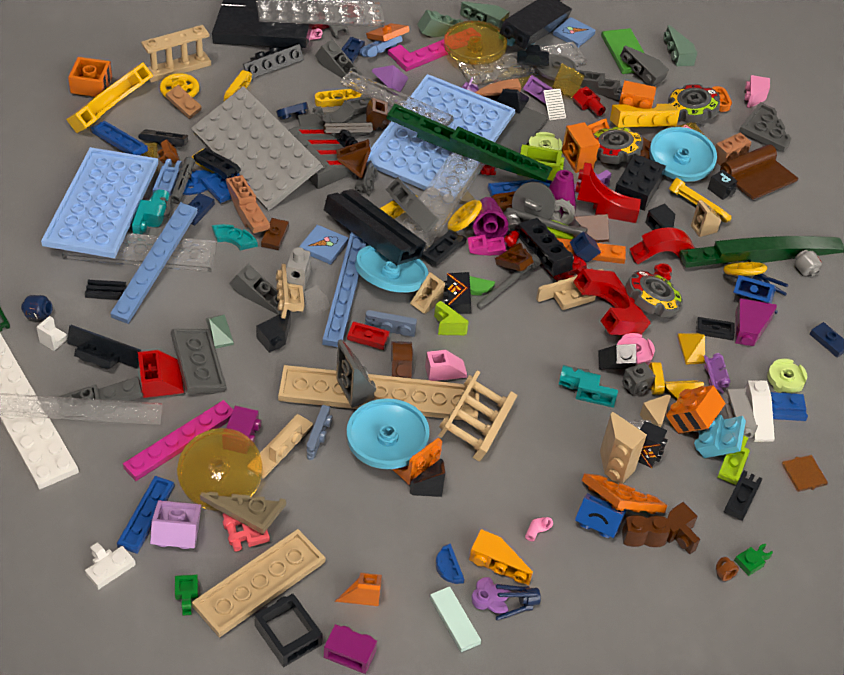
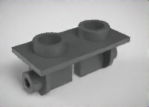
(366, 183)

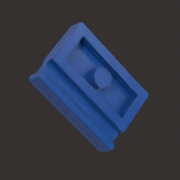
(788, 406)

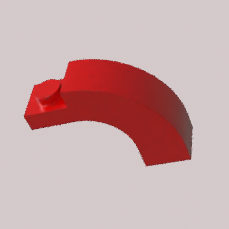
(661, 240)

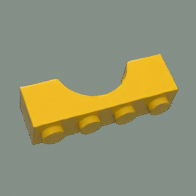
(629, 116)

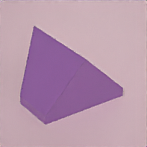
(391, 77)

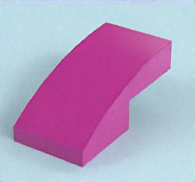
(482, 246)

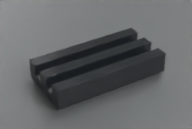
(108, 289)
(715, 328)

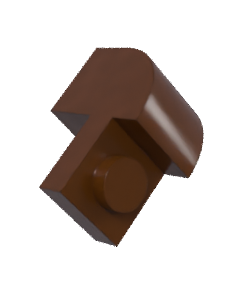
(377, 113)
(401, 359)
(681, 522)

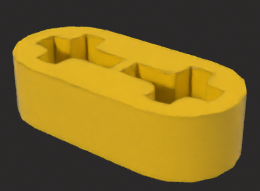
(659, 384)

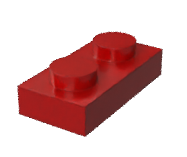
(368, 335)

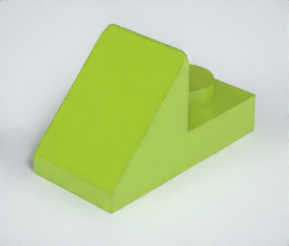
(450, 321)

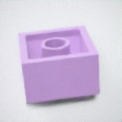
(175, 524)

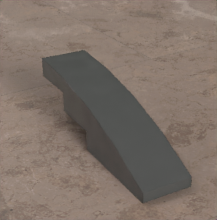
(600, 85)

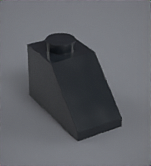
(660, 217)
(274, 332)
(618, 357)

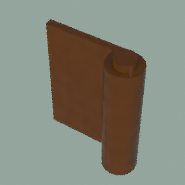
(759, 172)

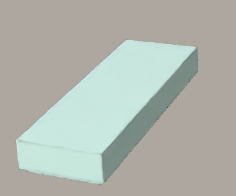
(455, 619)

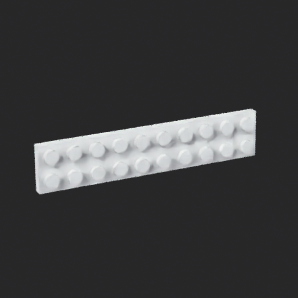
(33, 437)

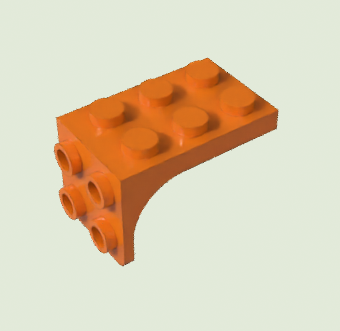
(420, 461)

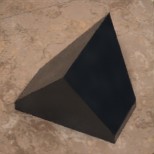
(513, 99)
(430, 481)

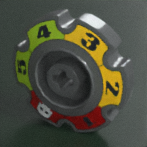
(695, 102)
(618, 144)
(654, 294)

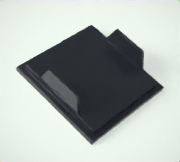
(533, 56)

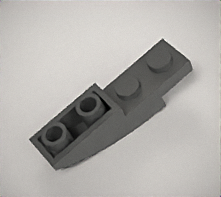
(412, 205)
(120, 391)

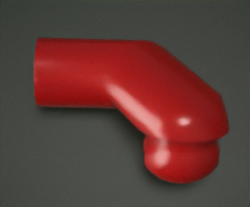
(511, 239)

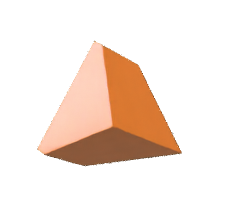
(363, 591)

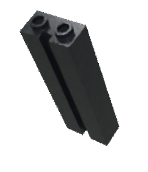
(535, 21)
(374, 226)

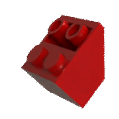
(159, 374)

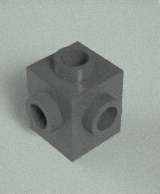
(638, 378)

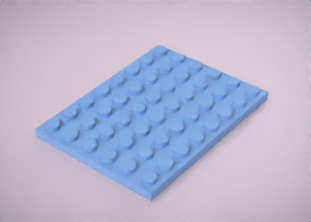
(417, 161)

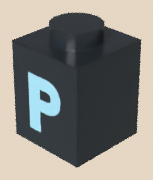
(722, 184)

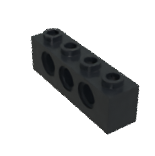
(546, 246)

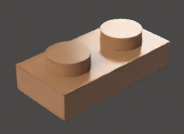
(183, 101)

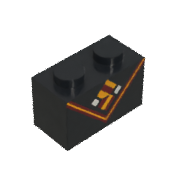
(458, 292)
(653, 444)

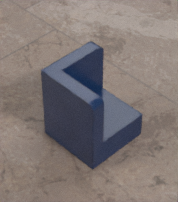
(585, 247)

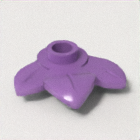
(486, 596)

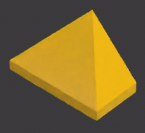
(692, 347)
(677, 387)

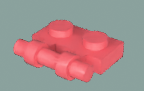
(250, 535)

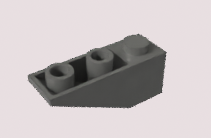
(335, 59)
(646, 66)
(256, 288)

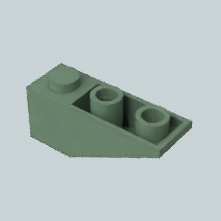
(484, 12)
(436, 24)
(681, 48)

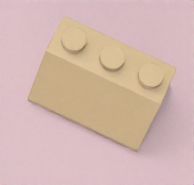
(621, 448)

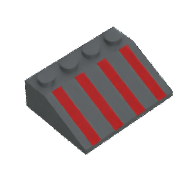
(323, 148)

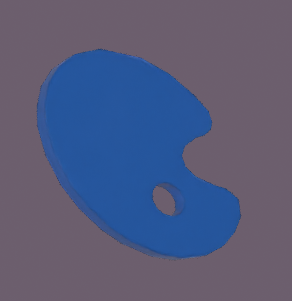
(195, 182)

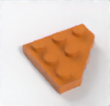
(623, 496)

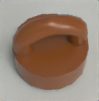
(727, 570)

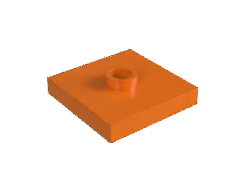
(387, 32)

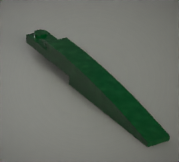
(469, 144)
(760, 249)

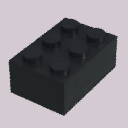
(641, 179)

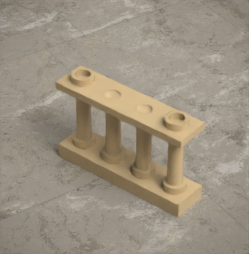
(181, 65)
(489, 431)

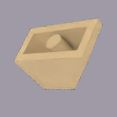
(705, 220)

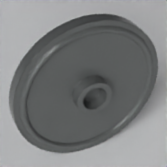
(554, 64)
(534, 199)

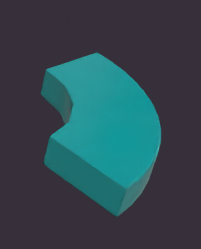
(238, 237)

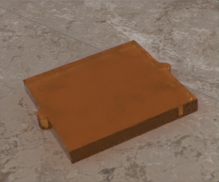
(804, 473)

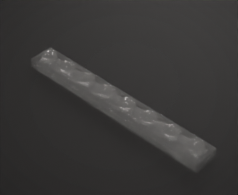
(376, 90)
(80, 409)

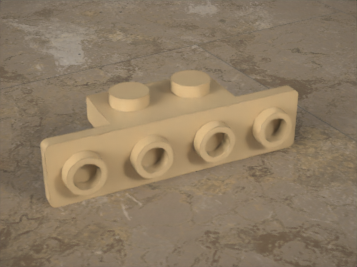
(564, 293)
(289, 295)
(284, 442)

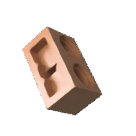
(732, 148)

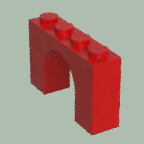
(626, 315)

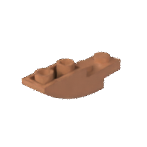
(246, 205)

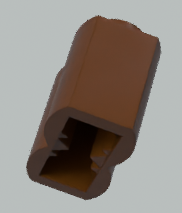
(645, 531)

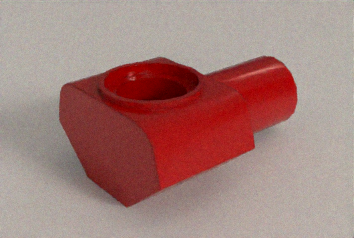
(586, 99)

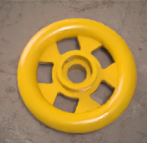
(180, 79)
(464, 215)
(745, 269)

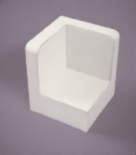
(50, 335)

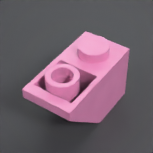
(756, 90)
(444, 366)

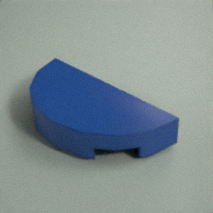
(448, 566)

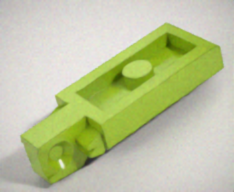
(734, 464)

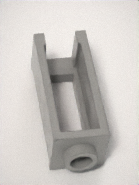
(739, 405)

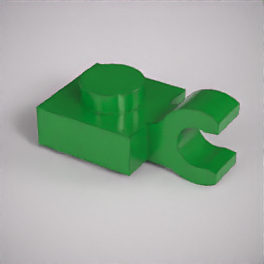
(186, 589)

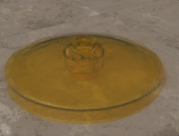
(475, 42)
(239, 462)

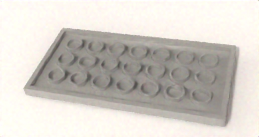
(260, 145)

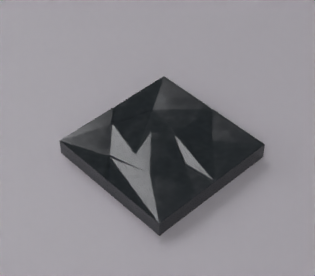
(240, 25)

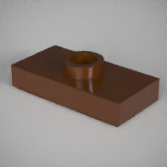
(273, 238)

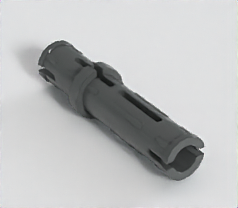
(178, 193)

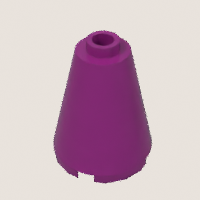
(563, 187)
(490, 220)

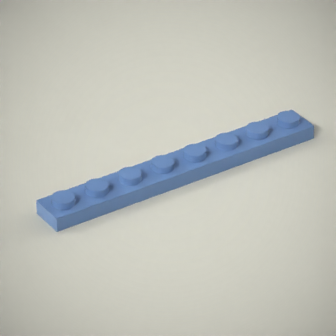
(153, 263)
(344, 293)

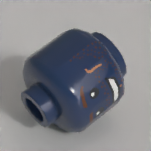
(36, 307)

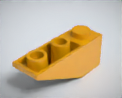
(497, 555)

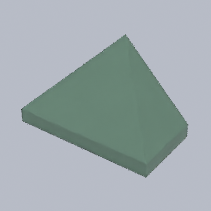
(220, 331)

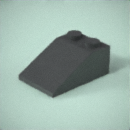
(353, 377)

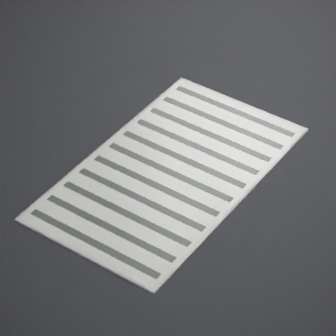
(554, 104)

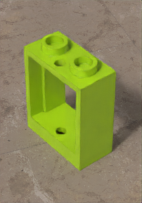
(546, 156)

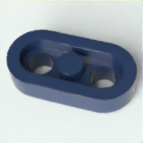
(286, 112)

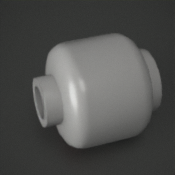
(808, 263)

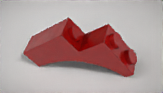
(604, 199)

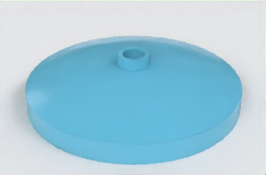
(684, 152)
(386, 275)
(387, 433)

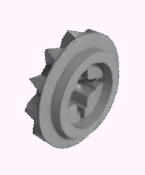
(569, 213)

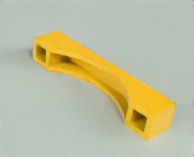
(109, 97)

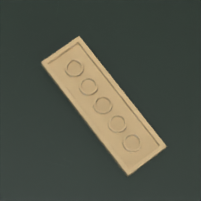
(258, 582)

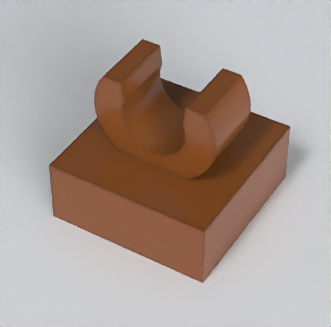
(168, 152)

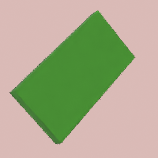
(616, 41)

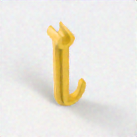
(679, 187)

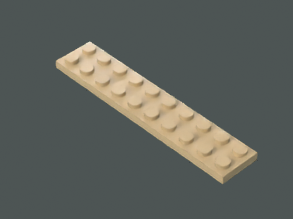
(322, 388)

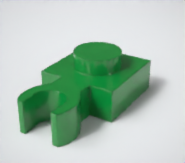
(752, 560)

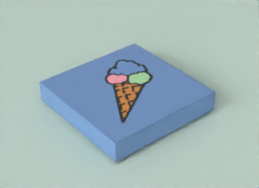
(574, 31)
(324, 244)

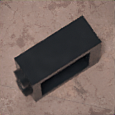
(298, 647)

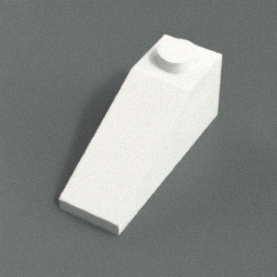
(761, 406)

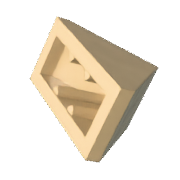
(429, 293)
(655, 410)

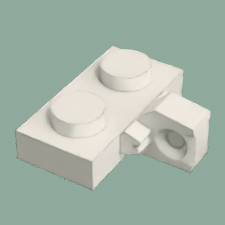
(108, 565)

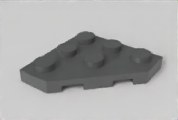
(766, 127)

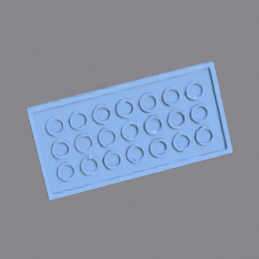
(100, 203)

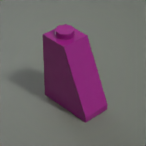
(751, 320)

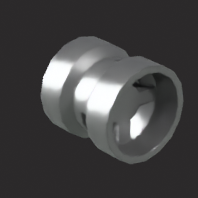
(513, 221)

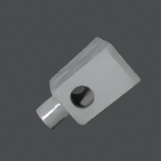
(299, 262)

